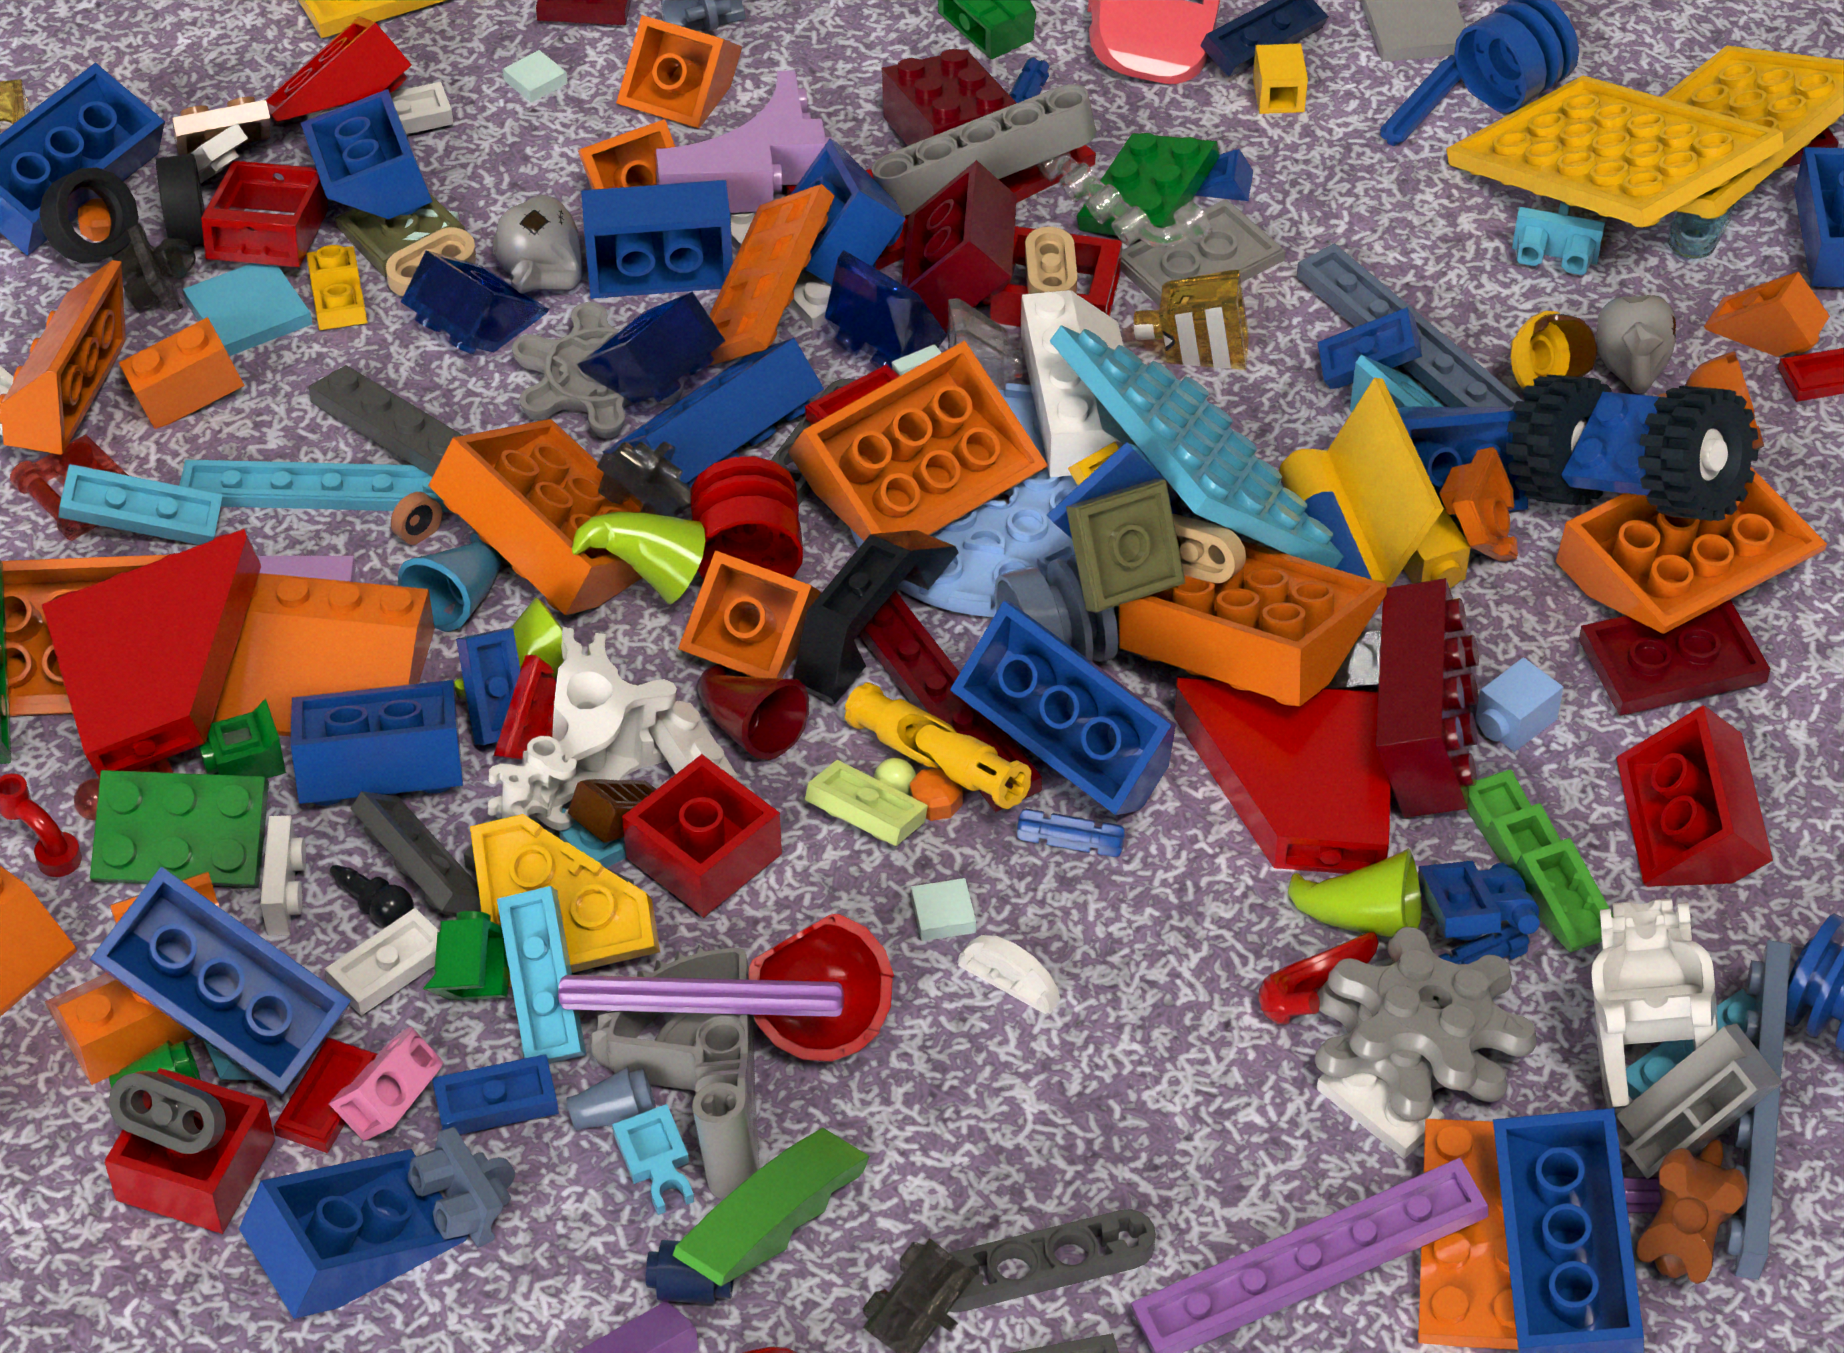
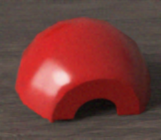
(829, 952)

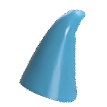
(453, 575)

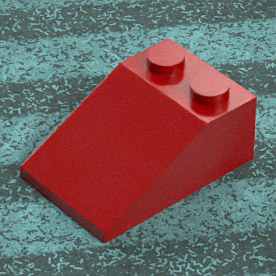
(344, 71)

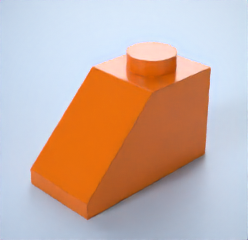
(1772, 316)

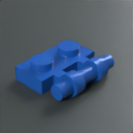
(1477, 901)

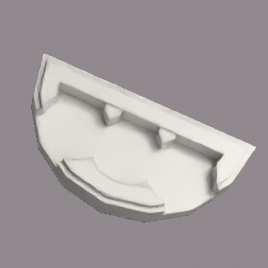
(1011, 970)

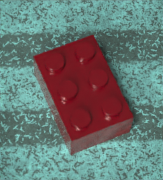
(938, 94)
(961, 242)

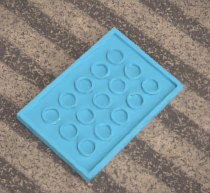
(1196, 448)

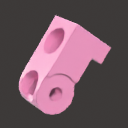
(387, 1085)

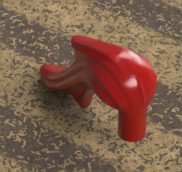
(1295, 987)

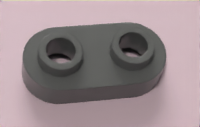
(172, 1112)

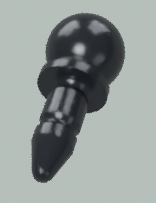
(375, 896)

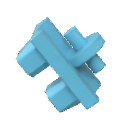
(1558, 236)

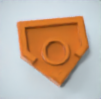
(1481, 500)

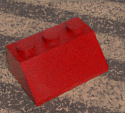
(1694, 804)

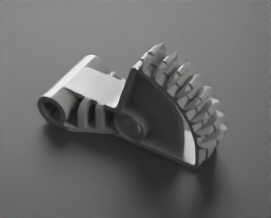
(697, 1054)

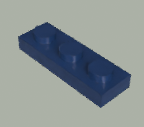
(1269, 24)

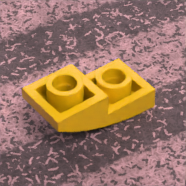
(336, 287)

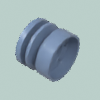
(1061, 607)

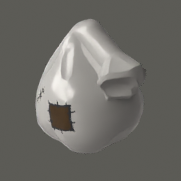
(539, 245)
(1636, 339)

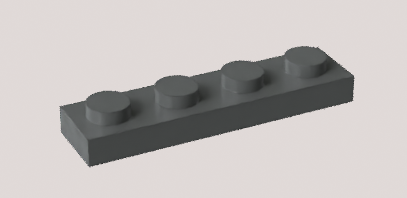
(383, 417)

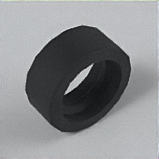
(181, 197)
(59, 229)

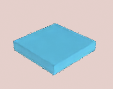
(248, 306)

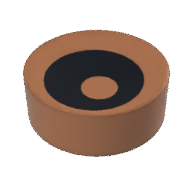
(416, 517)

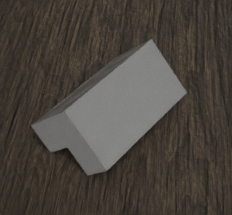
(1697, 1099)

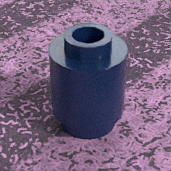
(678, 1281)

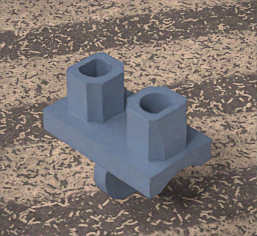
(702, 13)
(470, 1182)

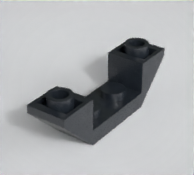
(827, 651)

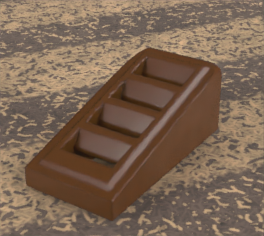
(603, 802)

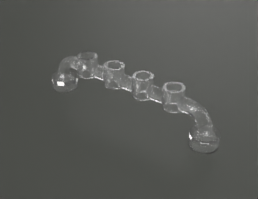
(1130, 221)

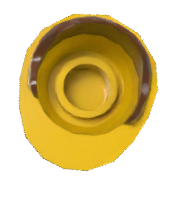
(1552, 346)

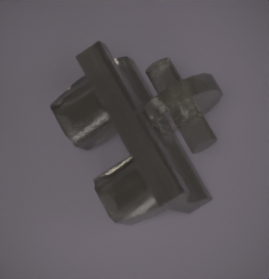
(151, 270)
(647, 475)
(918, 1299)

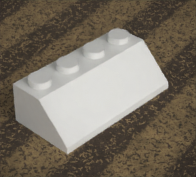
(1067, 411)

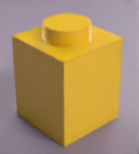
(1280, 78)
(1440, 554)

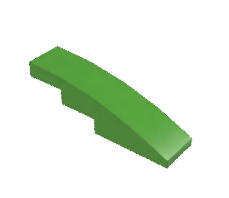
(1549, 866)
(769, 1205)

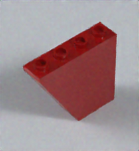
(153, 651)
(1295, 774)

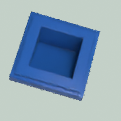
(1228, 178)

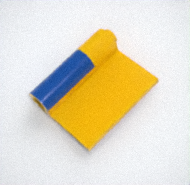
(1368, 489)

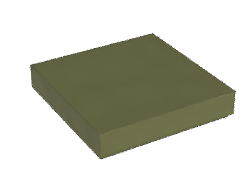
(382, 237)
(1125, 545)

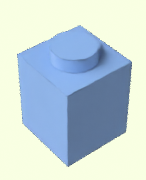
(1518, 704)

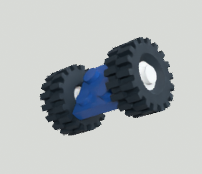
(1677, 449)

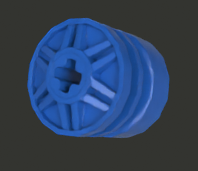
(1516, 53)
(1819, 981)

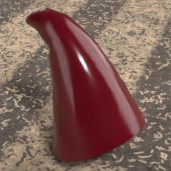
(756, 712)

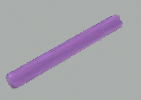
(701, 995)

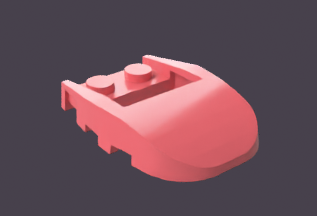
(1152, 37)

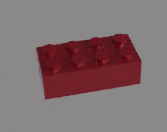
(1427, 698)

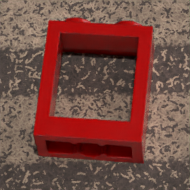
(259, 236)
(1093, 257)

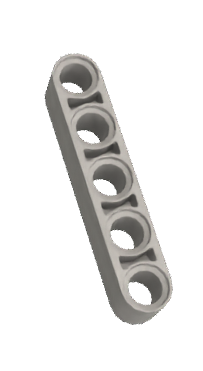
(999, 141)

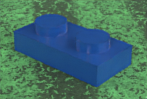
(1387, 340)
(489, 677)
(496, 1095)

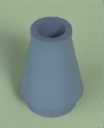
(612, 1100)

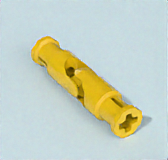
(959, 755)

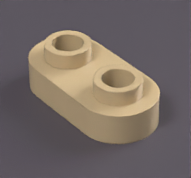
(446, 241)
(1050, 261)
(1208, 550)

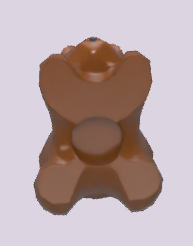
(1694, 1203)

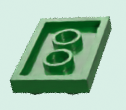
(1156, 176)
(179, 825)

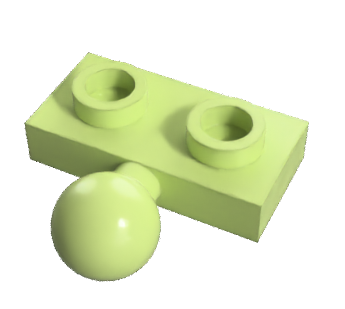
(871, 803)

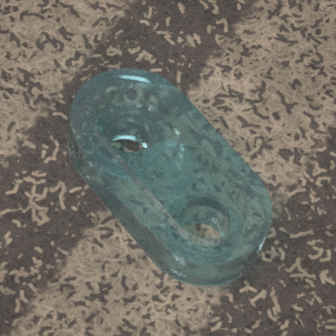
(1696, 236)

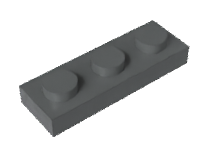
(417, 853)

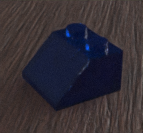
(469, 303)
(878, 314)
(655, 350)

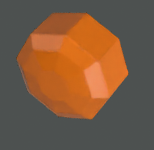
(94, 220)
(938, 792)

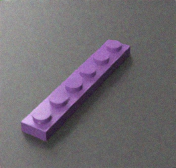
(1310, 1259)

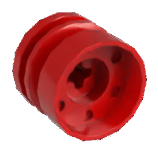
(749, 514)

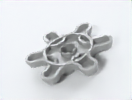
(563, 381)
(1440, 1035)
(1405, 1071)

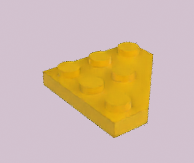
(600, 912)

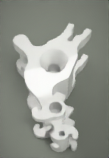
(595, 735)
(1648, 986)

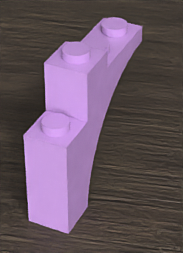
(755, 157)

